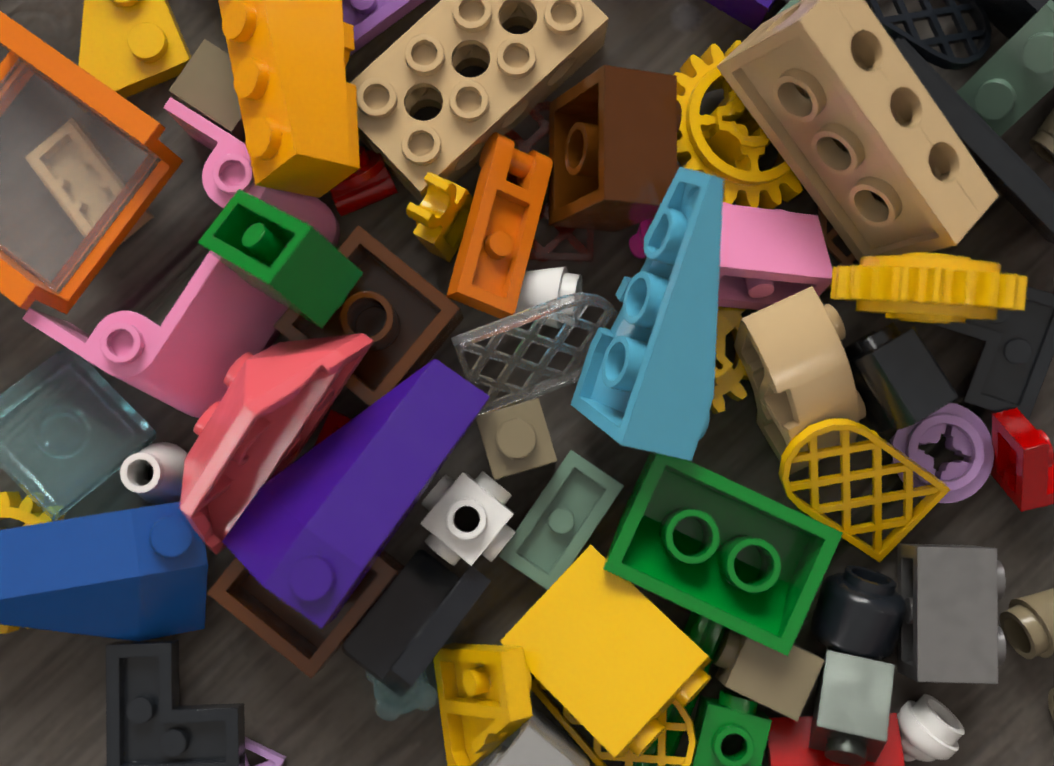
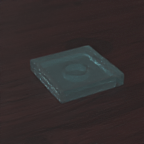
(66, 432)

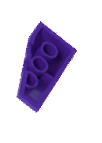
(340, 504)

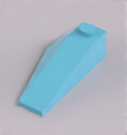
(655, 367)

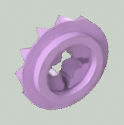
(964, 435)

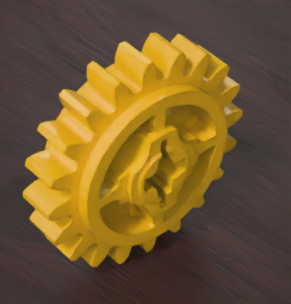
(728, 138)
(929, 287)

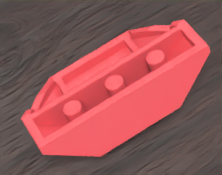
(261, 426)

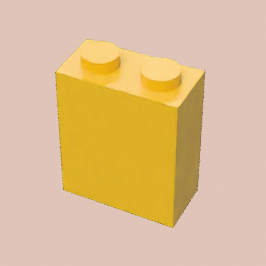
(609, 655)

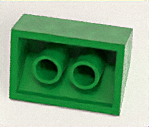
(721, 550)

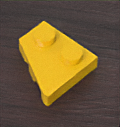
(131, 44)
(480, 698)

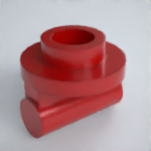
(365, 185)

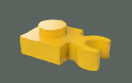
(441, 216)

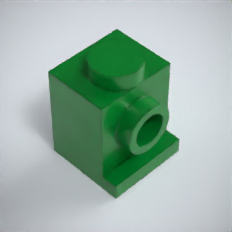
(728, 716)

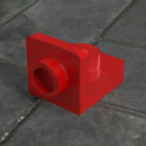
(1022, 460)

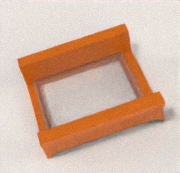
(71, 171)

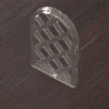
(509, 325)

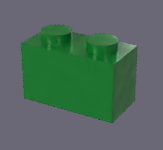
(281, 257)

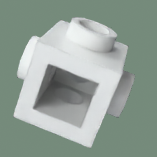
(488, 500)

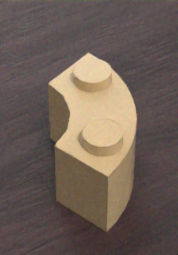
(798, 370)

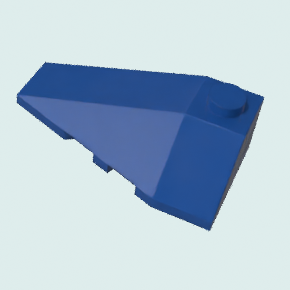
(106, 574)

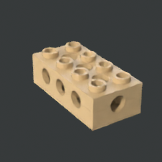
(425, 71)
(858, 129)

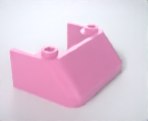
(216, 313)

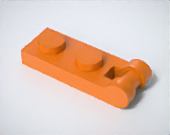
(500, 228)

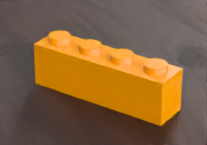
(294, 91)

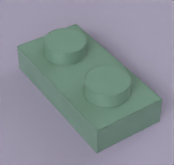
(1015, 74)
(561, 520)

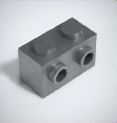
(950, 613)

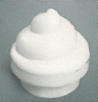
(928, 730)

